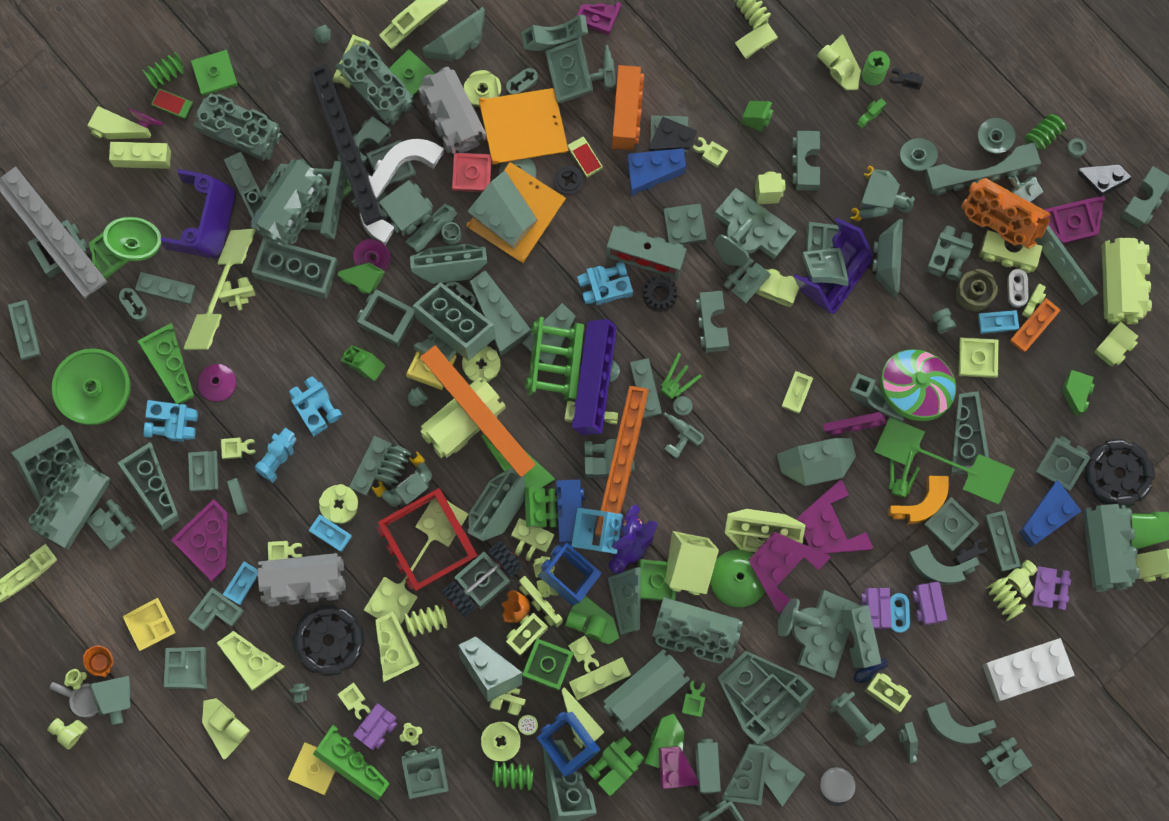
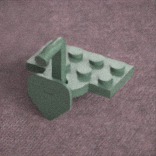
(749, 225)
(823, 632)

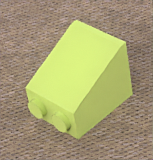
(690, 563)

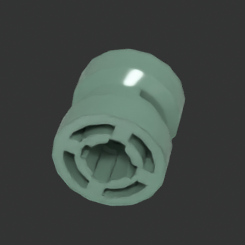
(449, 230)
(943, 321)

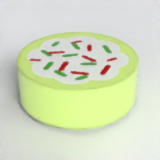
(528, 725)

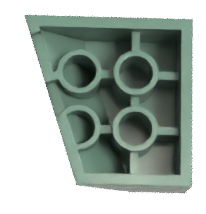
(503, 211)
(43, 458)

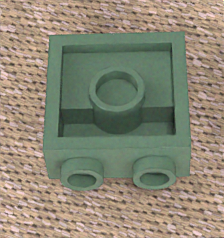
(1063, 462)
(424, 772)

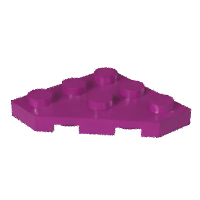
(206, 540)

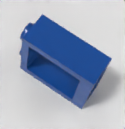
(590, 572)
(567, 768)

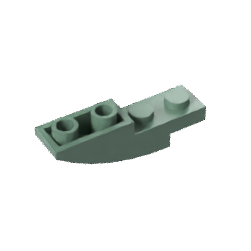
(245, 182)

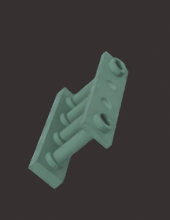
(334, 200)
(864, 730)

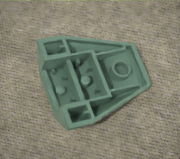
(764, 695)

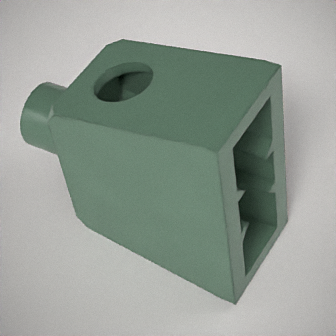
(112, 698)

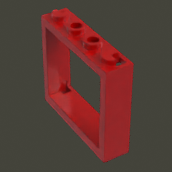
(394, 549)

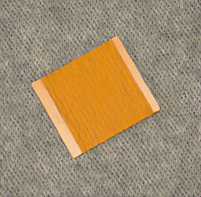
(523, 125)
(541, 200)

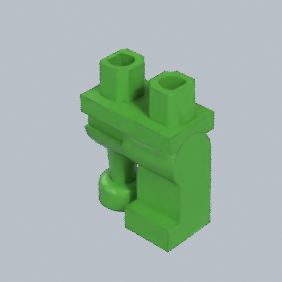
(620, 764)

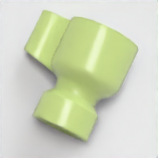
(1020, 578)
(67, 735)

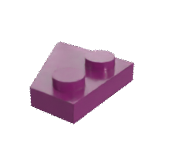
(675, 769)

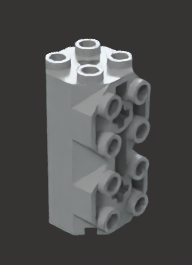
(452, 111)
(301, 579)

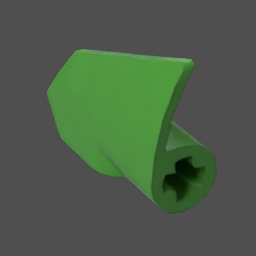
(1150, 529)
(592, 621)
(667, 734)

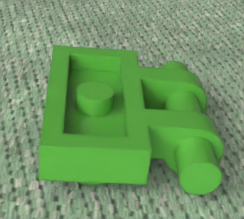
(536, 507)

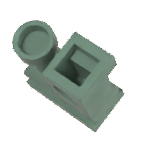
(951, 248)
(600, 466)

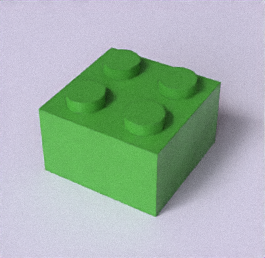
(547, 664)

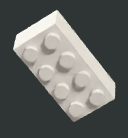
(1028, 670)

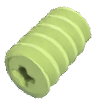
(753, 12)
(1006, 598)
(425, 620)

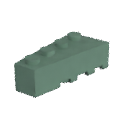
(494, 305)

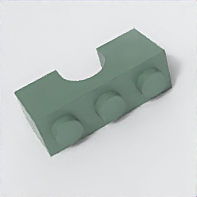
(372, 133)
(805, 176)
(1139, 211)
(713, 338)
(859, 622)

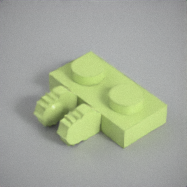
(532, 536)

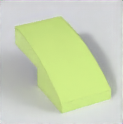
(756, 39)

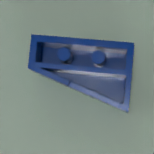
(653, 168)
(568, 500)
(1050, 514)

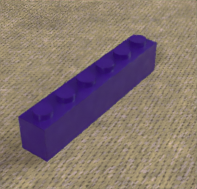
(594, 377)

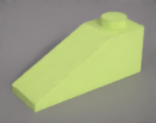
(113, 126)
(586, 720)

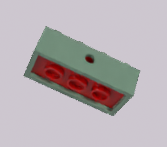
(646, 252)

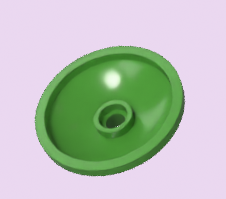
(132, 238)
(730, 589)

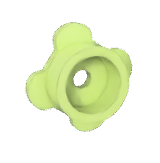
(72, 675)
(412, 739)

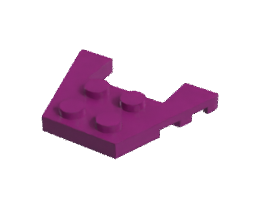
(823, 527)
(777, 559)

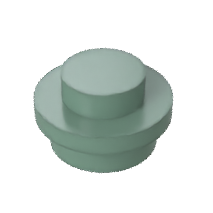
(682, 406)

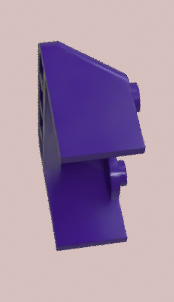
(215, 218)
(857, 259)

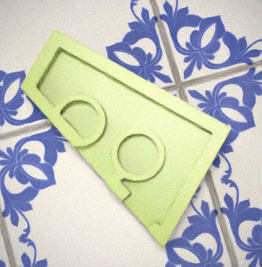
(528, 589)
(394, 647)

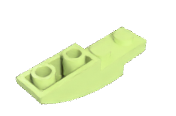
(410, 19)

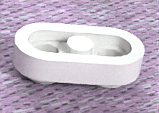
(1017, 289)

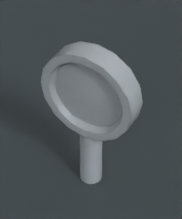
(80, 700)

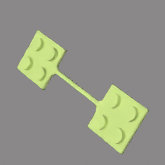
(206, 324)
(394, 596)

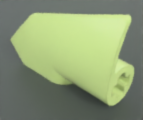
(841, 63)
(223, 727)

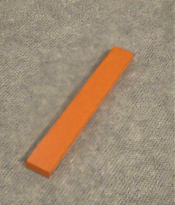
(477, 411)
(623, 453)

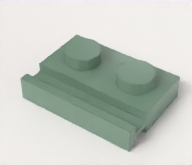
(203, 471)

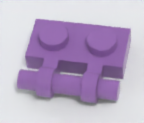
(1045, 586)

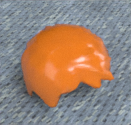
(515, 607)
(98, 661)

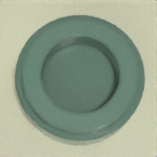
(1076, 148)

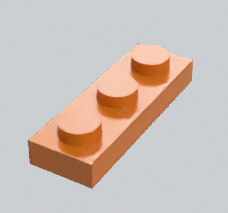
(1034, 325)

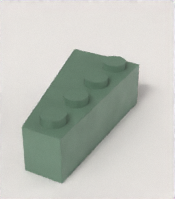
(969, 433)
(147, 480)

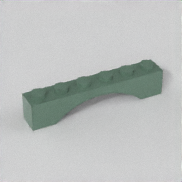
(946, 178)

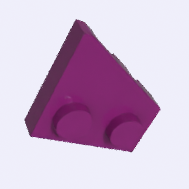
(600, 17)

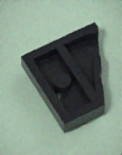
(672, 136)

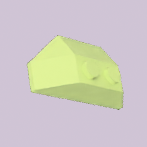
(753, 527)

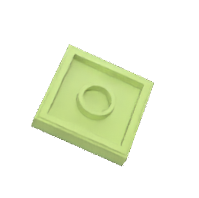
(978, 357)

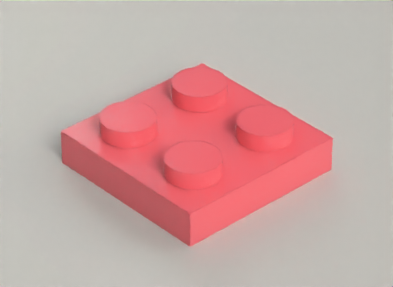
(471, 172)

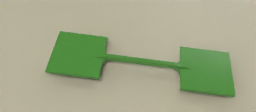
(985, 478)

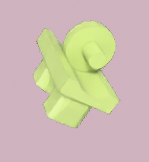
(237, 296)
(515, 702)

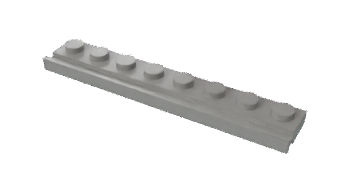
(51, 233)

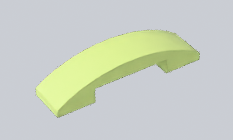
(26, 572)

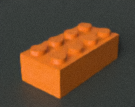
(627, 107)

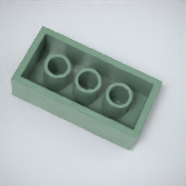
(295, 268)
(454, 321)

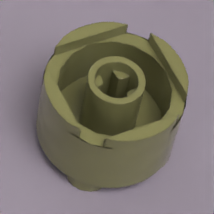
(986, 288)

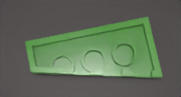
(165, 357)
(536, 477)
(343, 758)

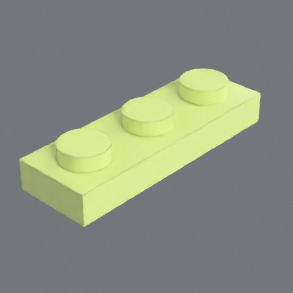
(599, 678)

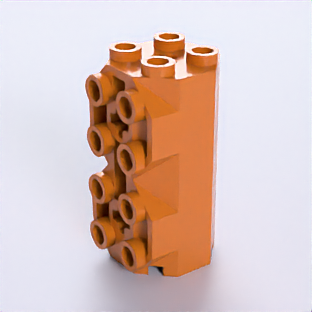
(1006, 213)

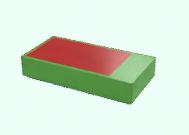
(172, 104)

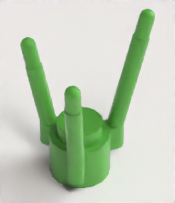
(671, 387)
(900, 487)

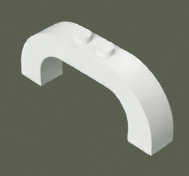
(408, 150)

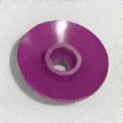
(145, 120)
(364, 251)
(219, 391)

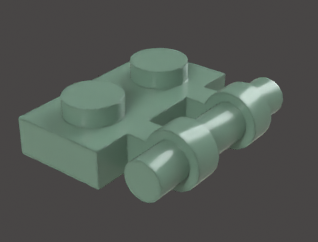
(749, 283)
(105, 527)
(1009, 767)

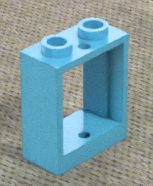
(585, 528)

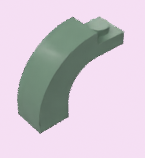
(545, 38)
(870, 396)
(933, 571)
(948, 729)

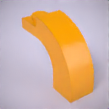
(935, 496)

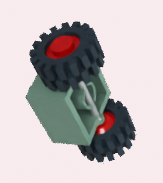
(482, 579)

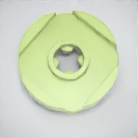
(480, 78)
(487, 372)
(338, 515)
(489, 742)

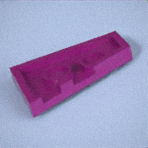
(855, 424)

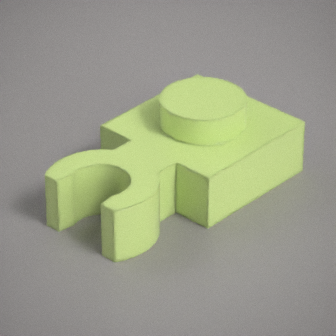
(712, 154)
(1036, 297)
(233, 448)
(281, 550)
(583, 651)
(352, 699)

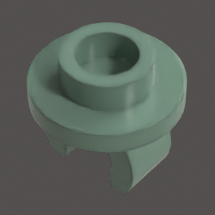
(908, 206)
(300, 694)

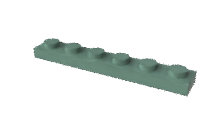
(1066, 266)

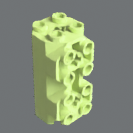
(1124, 280)
(452, 426)

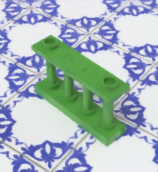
(573, 354)

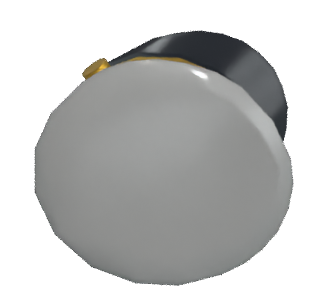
(837, 786)

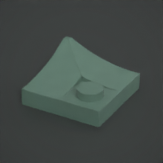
(826, 266)
(185, 668)

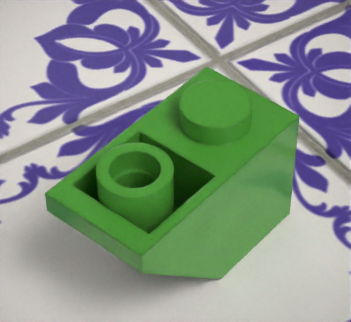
(757, 114)
(363, 276)
(363, 362)
(1076, 391)

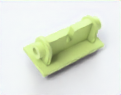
(544, 589)

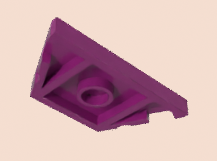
(1077, 219)

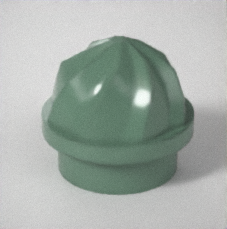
(322, 34)
(417, 397)

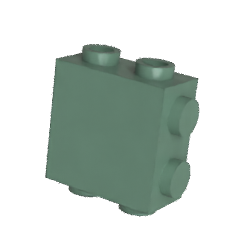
(406, 208)

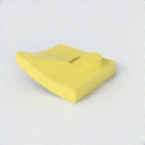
(148, 624)

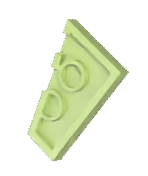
(249, 661)

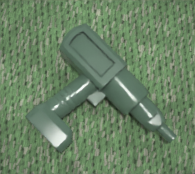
(607, 72)
(687, 433)

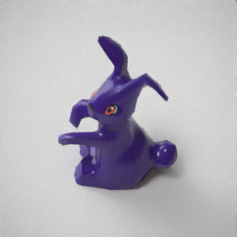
(633, 540)

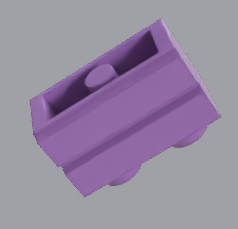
(930, 603)
(879, 605)
(375, 727)

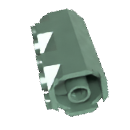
(375, 83)
(237, 127)
(288, 202)
(72, 502)
(1109, 547)
(689, 626)
(645, 691)

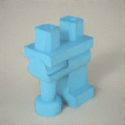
(602, 288)
(310, 401)
(175, 420)
(276, 454)

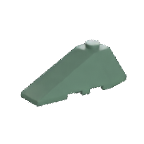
(566, 794)

